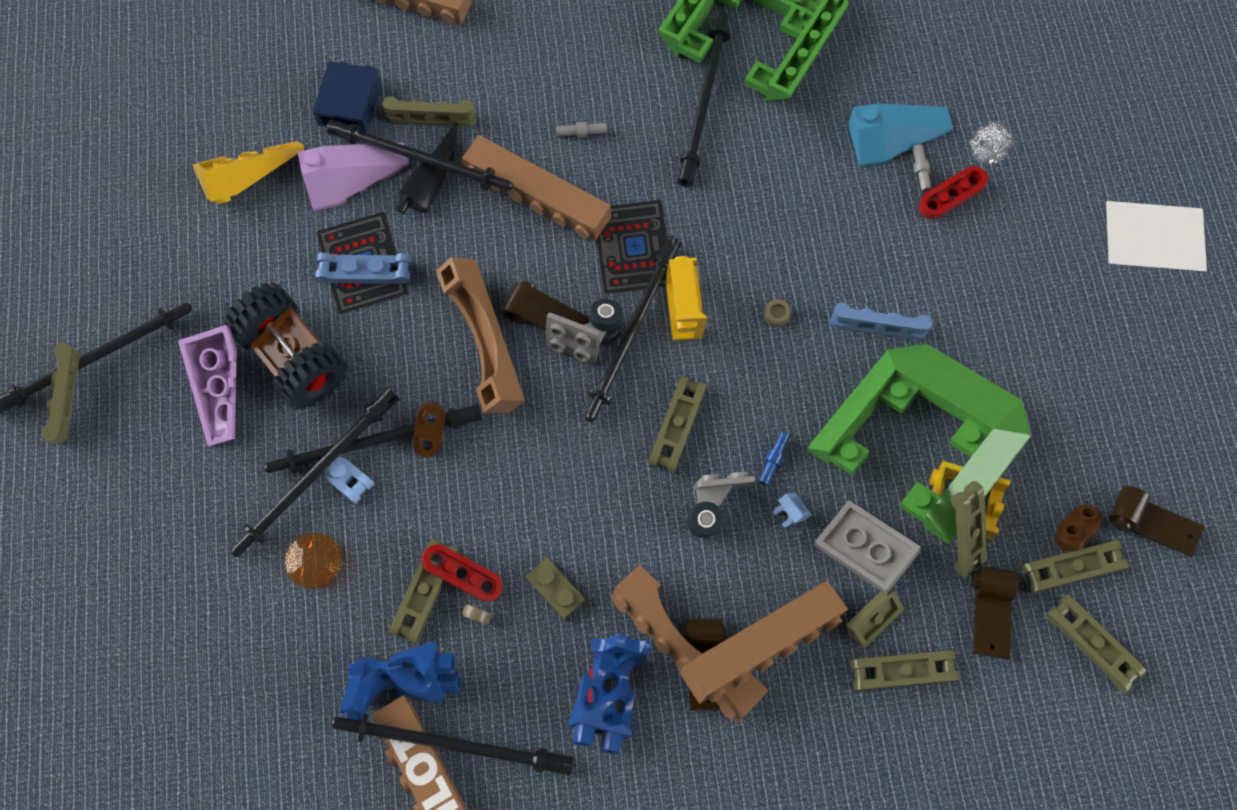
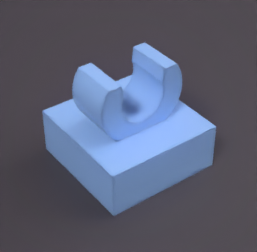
(794, 507)

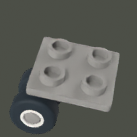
(583, 340)
(706, 517)

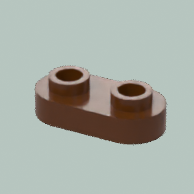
(427, 429)
(1083, 523)

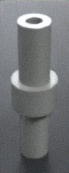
(581, 129)
(922, 168)

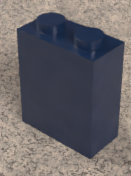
(347, 94)

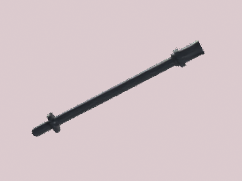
(353, 134)
(690, 159)
(661, 262)
(18, 395)
(372, 413)
(453, 419)
(540, 759)

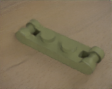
(429, 113)
(64, 387)
(677, 423)
(970, 528)
(1075, 566)
(418, 601)
(1096, 643)
(904, 670)

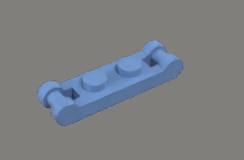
(363, 268)
(878, 323)

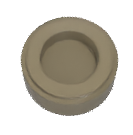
(777, 313)
(477, 614)

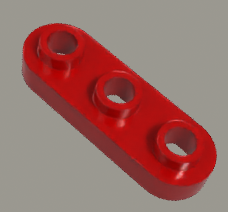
(957, 185)
(474, 573)

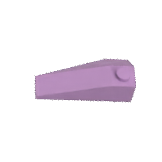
(343, 170)
(212, 377)

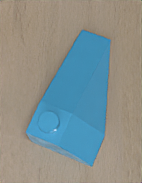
(891, 129)

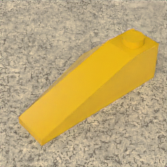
(229, 177)

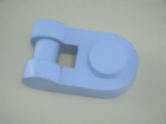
(341, 473)

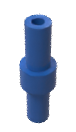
(774, 458)

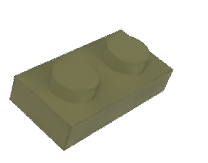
(555, 589)
(874, 617)

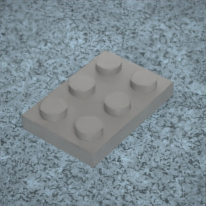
(867, 547)

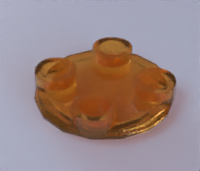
(313, 560)

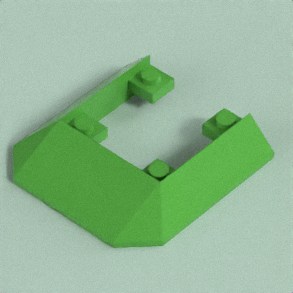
(805, 20)
(991, 431)

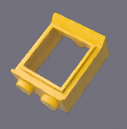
(684, 299)
(994, 505)

